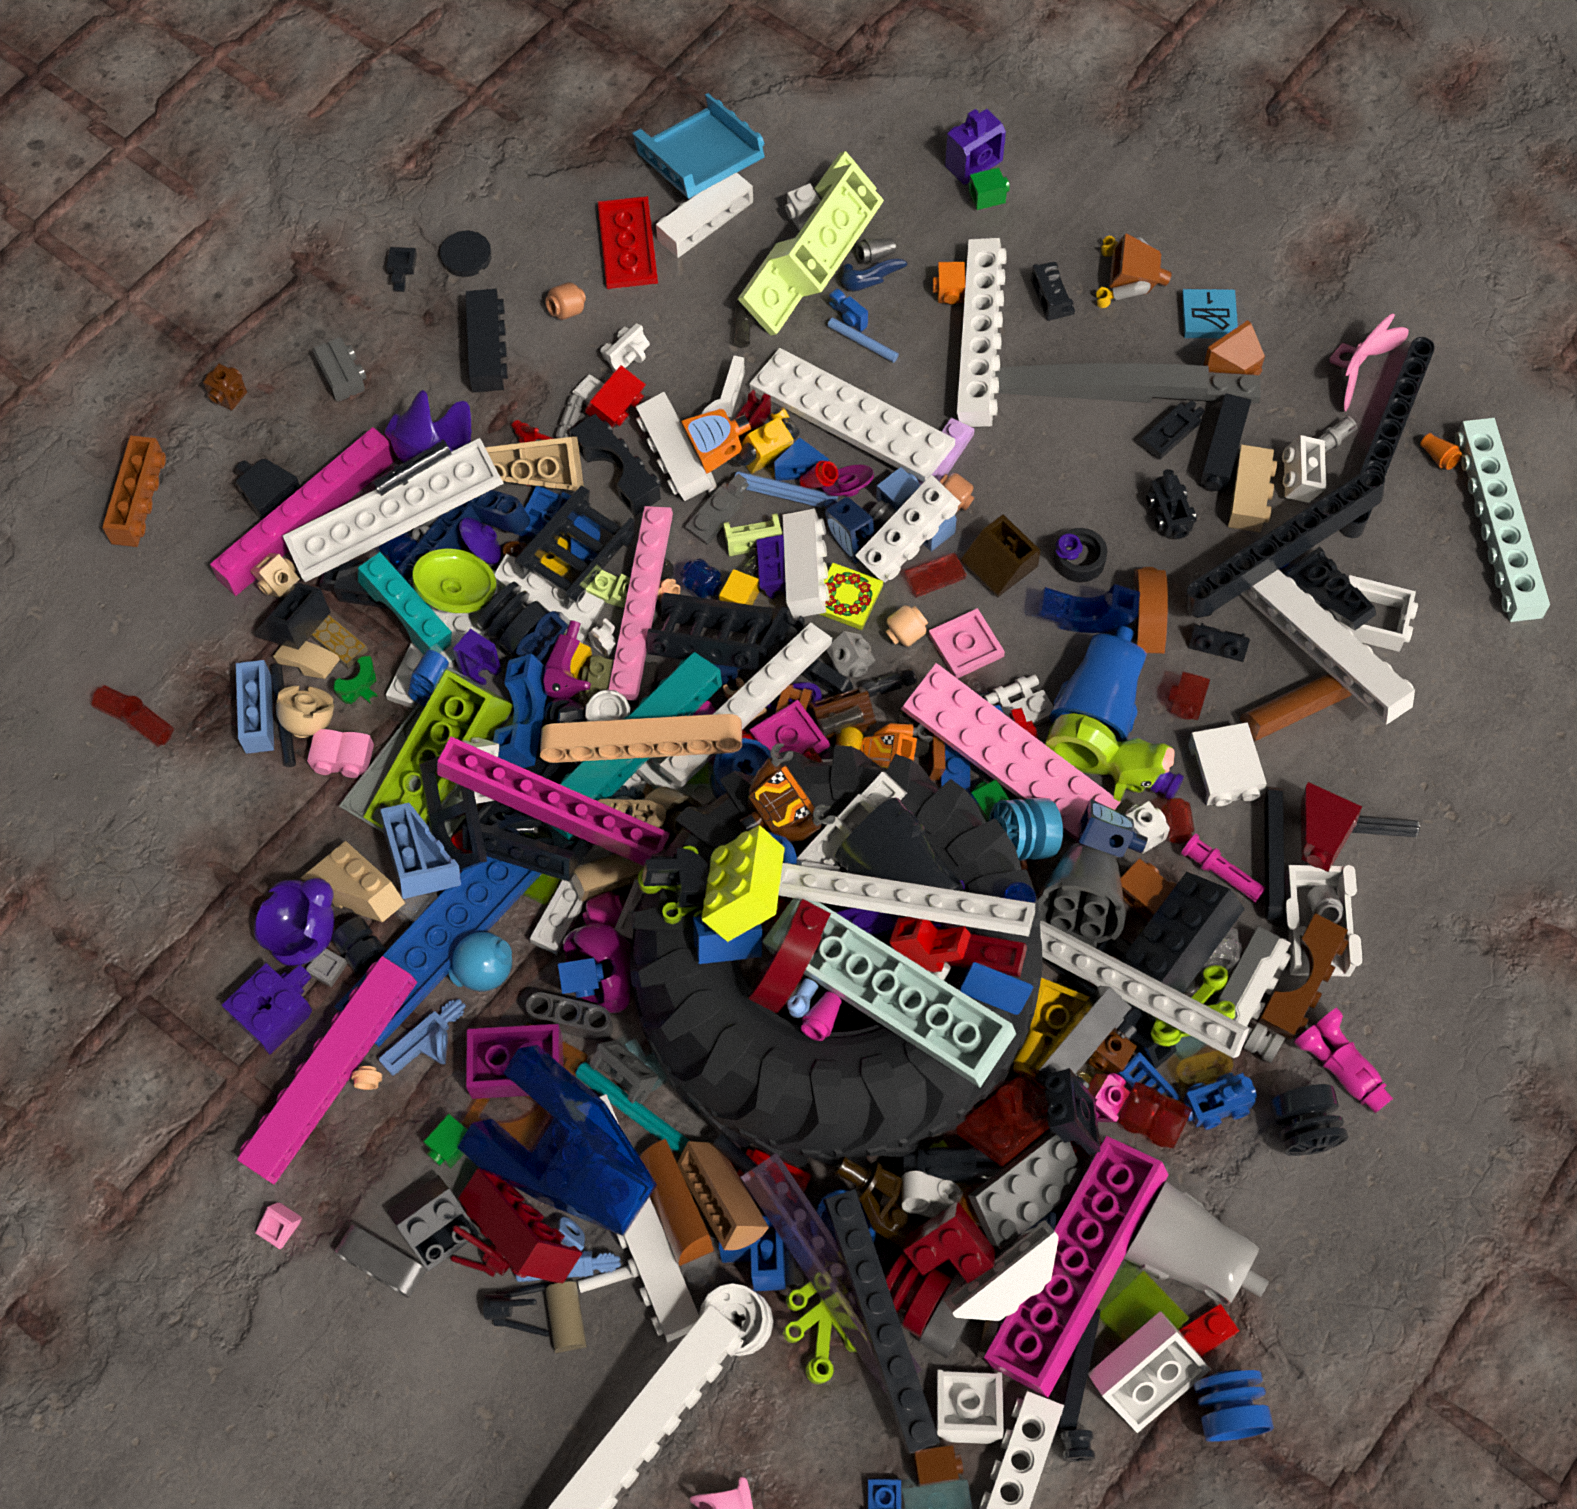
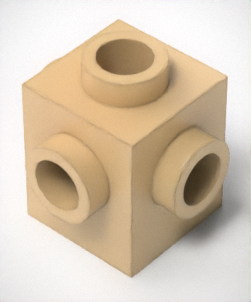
(275, 575)

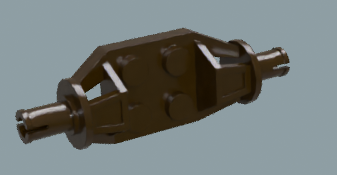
(888, 1217)

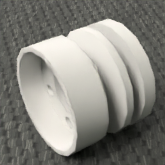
(741, 1300)

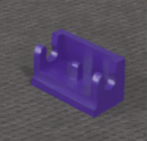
(771, 565)
(476, 654)

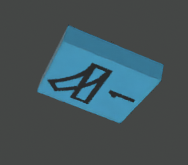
(1208, 312)

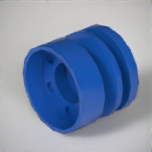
(1233, 1405)

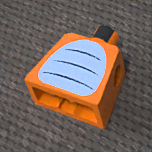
(715, 437)

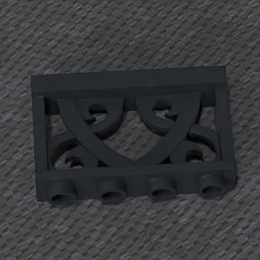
(540, 855)

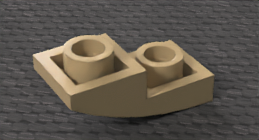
(310, 658)

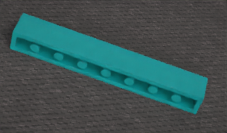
(676, 696)

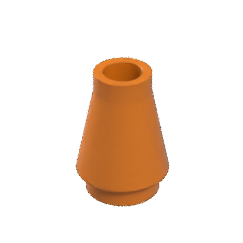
(1441, 451)

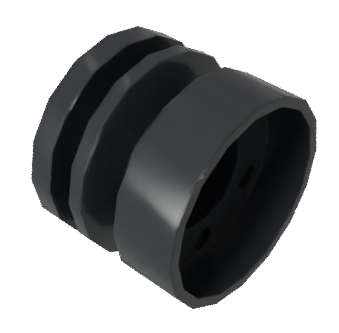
(509, 614)
(1309, 1120)

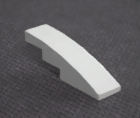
(826, 844)

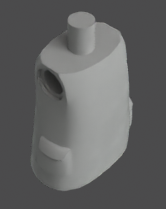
(1194, 1248)

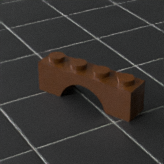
(1320, 944)

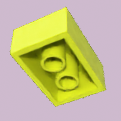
(743, 883)

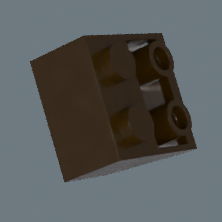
(1001, 556)

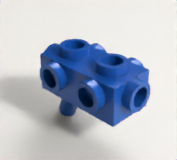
(1225, 1097)

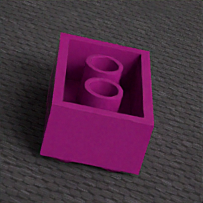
(492, 1050)

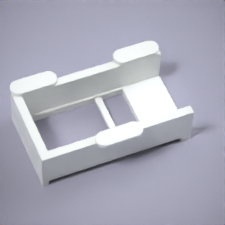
(1344, 880)

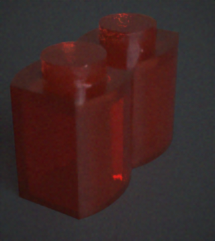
(1154, 1115)

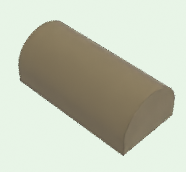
(565, 1317)

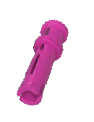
(1211, 860)

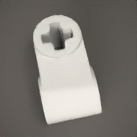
(926, 1194)

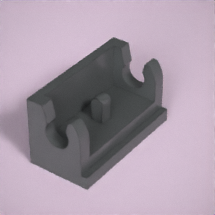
(625, 1069)

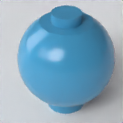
(481, 962)

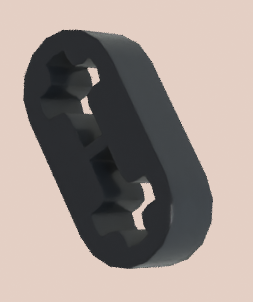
(827, 678)

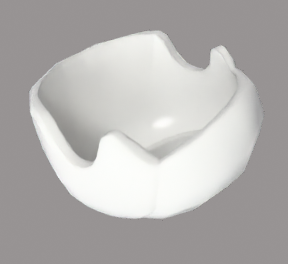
(607, 706)

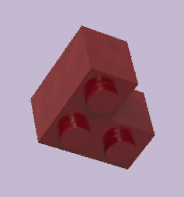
(951, 1237)

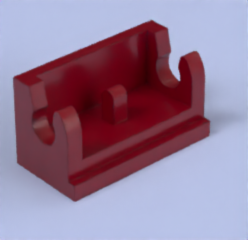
(755, 411)

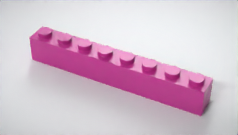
(317, 497)
(550, 802)
(327, 1070)

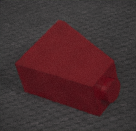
(1325, 825)

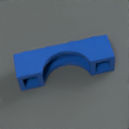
(525, 683)

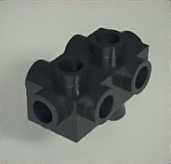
(1171, 505)

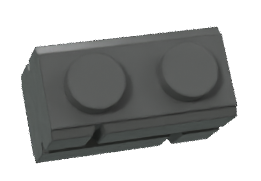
(339, 368)

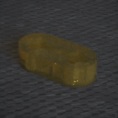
(1202, 1062)

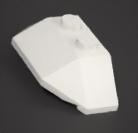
(1017, 1274)

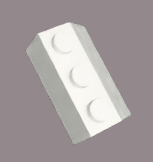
(1148, 1372)

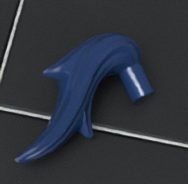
(860, 279)

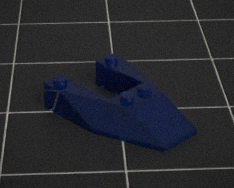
(582, 1158)

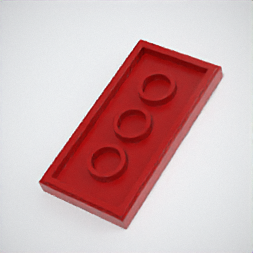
(627, 242)

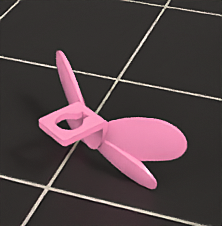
(1377, 342)

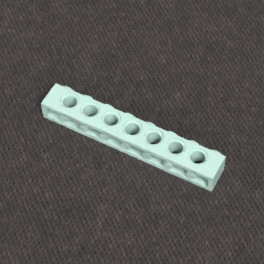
(1519, 551)

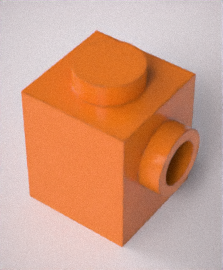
(950, 282)

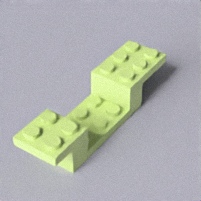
(810, 260)

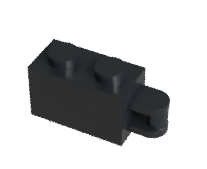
(347, 585)

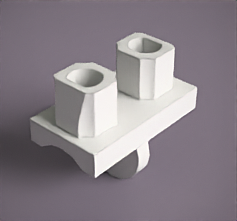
(627, 348)

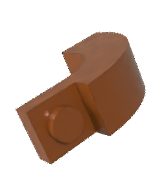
(1152, 609)

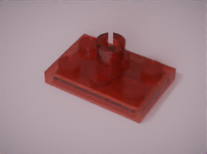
(1008, 1120)

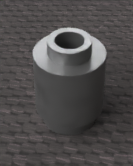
(1325, 903)

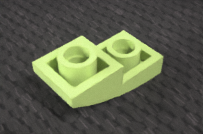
(610, 588)

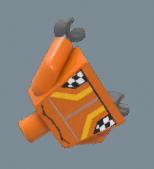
(893, 740)

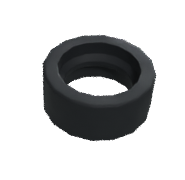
(1083, 573)

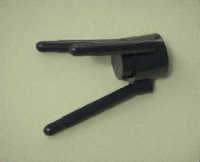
(501, 1305)

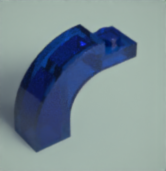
(1090, 614)

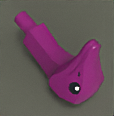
(557, 675)

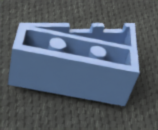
(415, 853)

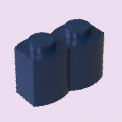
(545, 636)

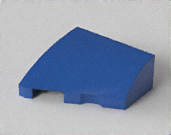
(541, 509)

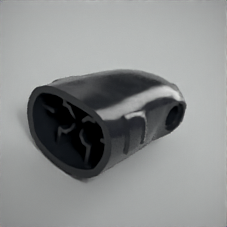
(895, 848)

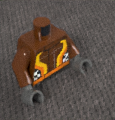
(780, 802)

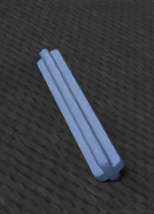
(786, 490)

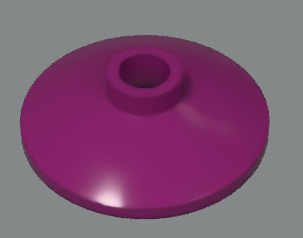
(850, 480)

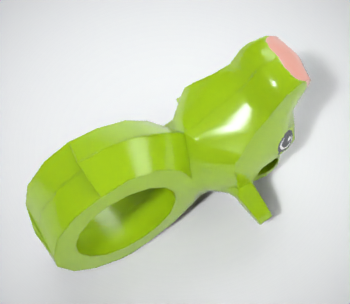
(1094, 750)

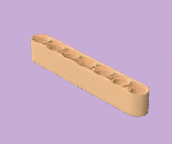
(641, 738)

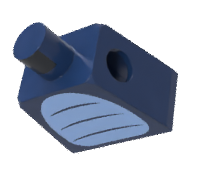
(848, 525)
(1109, 830)

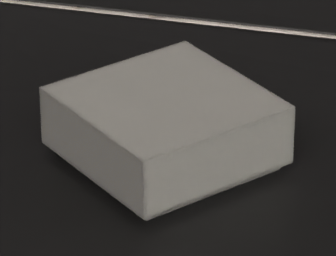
(327, 967)

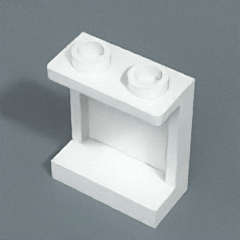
(1228, 764)

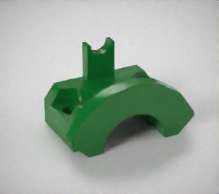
(350, 690)

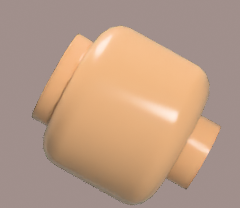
(906, 625)

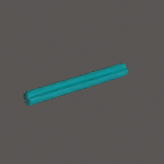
(635, 1111)

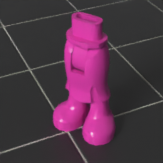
(1346, 1063)

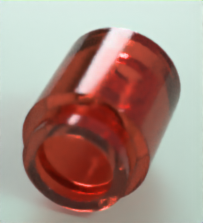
(1179, 819)

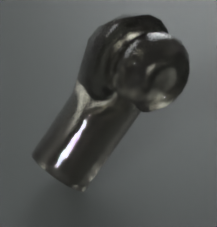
(751, 566)

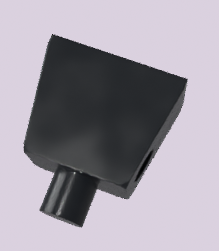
(265, 485)

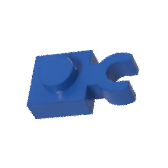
(852, 312)

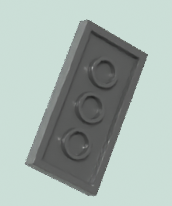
(1026, 1190)

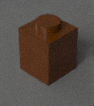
(937, 1465)

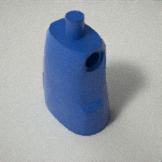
(1105, 683)

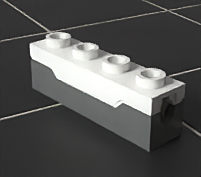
(1255, 975)

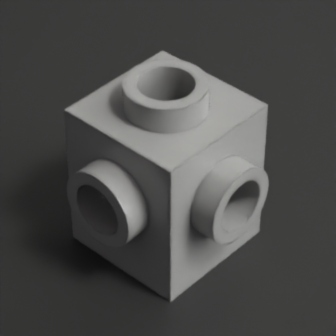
(850, 654)

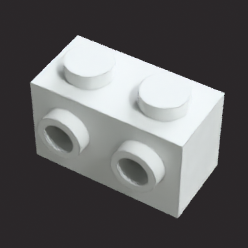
(1304, 469)

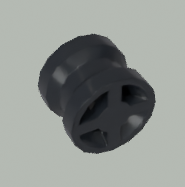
(1077, 1445)

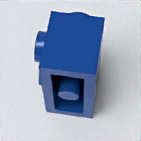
(581, 977)

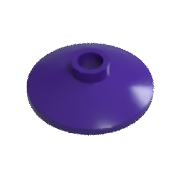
(481, 540)

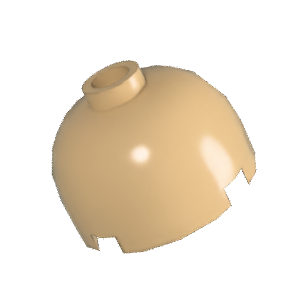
(304, 711)

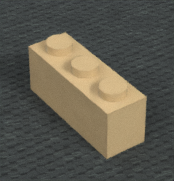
(1252, 488)

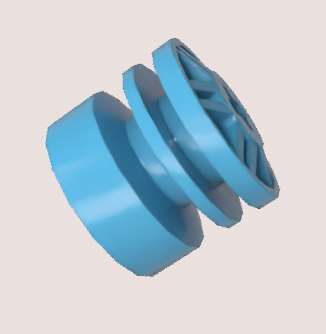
(1031, 825)

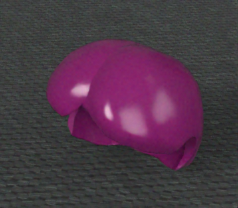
(612, 950)

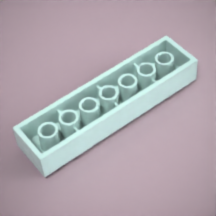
(903, 996)

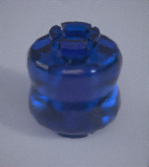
(398, 548)
(701, 578)

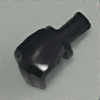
(563, 711)

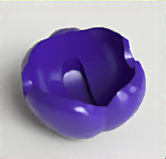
(296, 920)

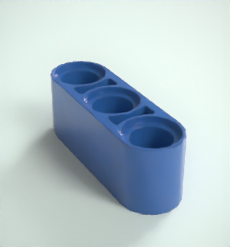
(427, 676)

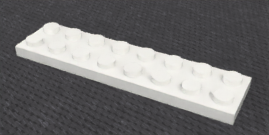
(853, 414)
(379, 518)

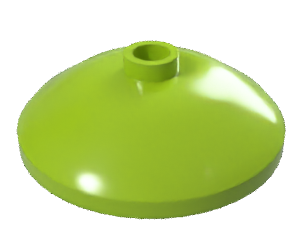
(454, 580)

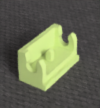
(743, 538)

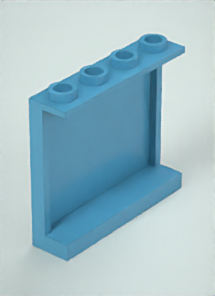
(701, 148)

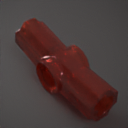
(122, 706)

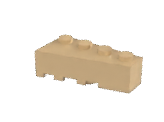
(540, 463)

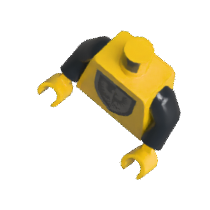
(767, 442)

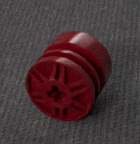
(915, 1294)

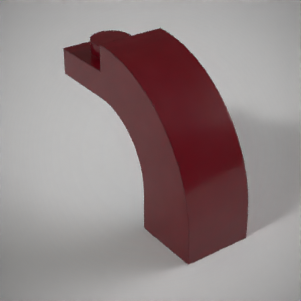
(791, 957)

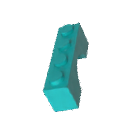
(388, 586)

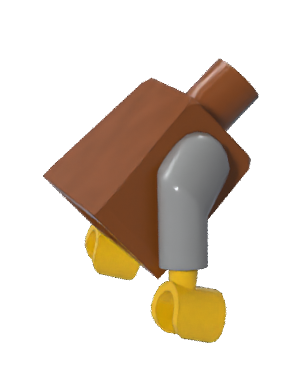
(1133, 269)

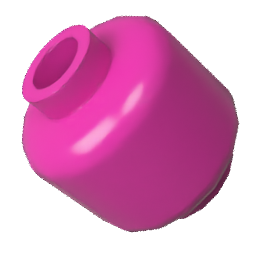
(604, 909)

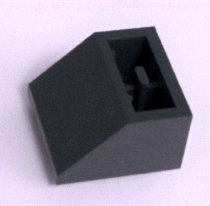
(295, 617)
(428, 1222)

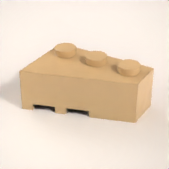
(357, 884)

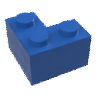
(765, 1257)

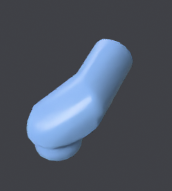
(800, 1002)

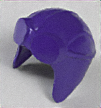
(416, 432)

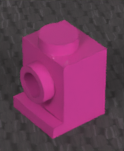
(1108, 1095)

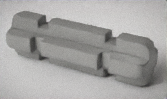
(570, 416)

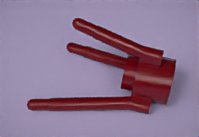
(494, 1262)

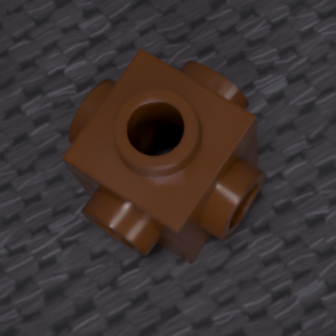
(225, 386)
(1112, 1054)

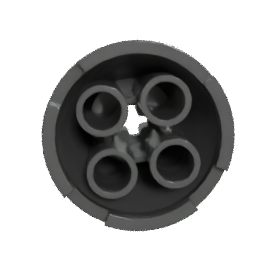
(1085, 882)

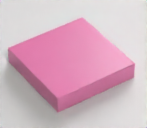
(966, 643)

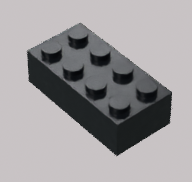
(1184, 931)

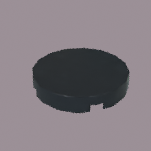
(466, 253)

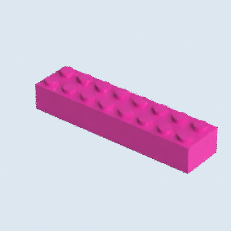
(1090, 1247)

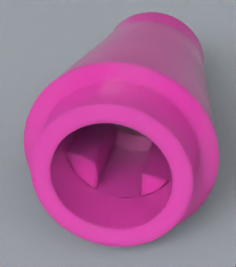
(821, 1017)

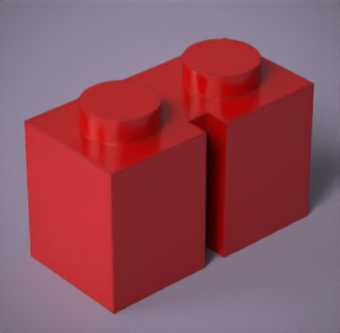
(617, 397)

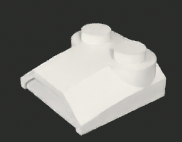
(969, 1407)

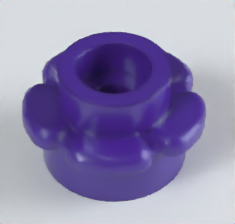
(1071, 541)

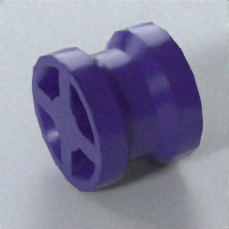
(1167, 784)

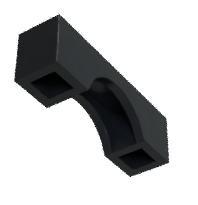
(598, 443)

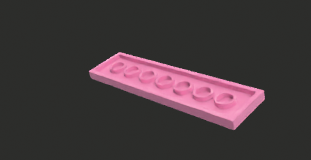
(1002, 747)

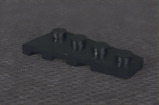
(1331, 589)

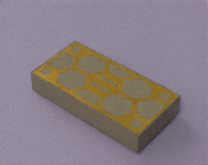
(340, 641)

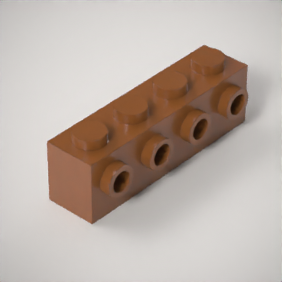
(134, 491)

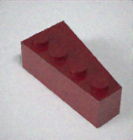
(517, 1229)

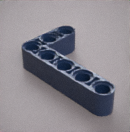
(489, 508)

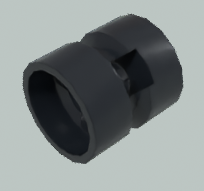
(357, 943)

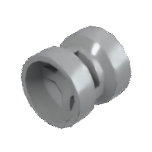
(1264, 1043)

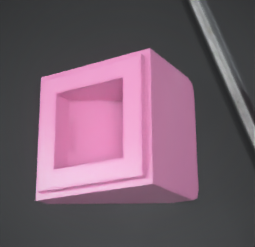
(278, 1224)

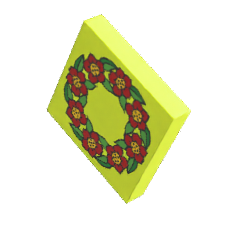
(850, 595)

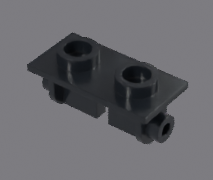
(1218, 643)

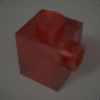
(1189, 696)

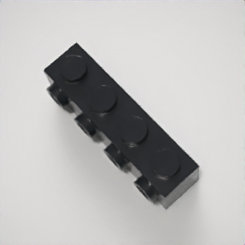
(485, 340)

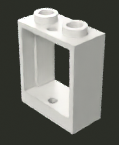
(1389, 596)

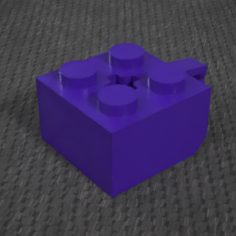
(975, 145)
(281, 994)

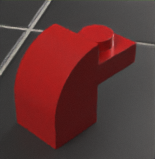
(928, 946)

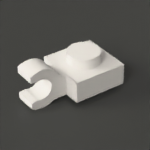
(603, 641)

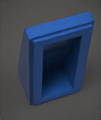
(1145, 1068)

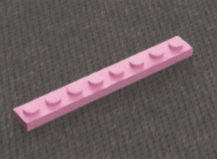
(641, 601)

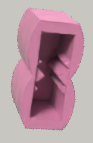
(340, 752)

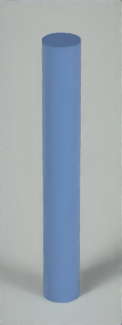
(863, 340)

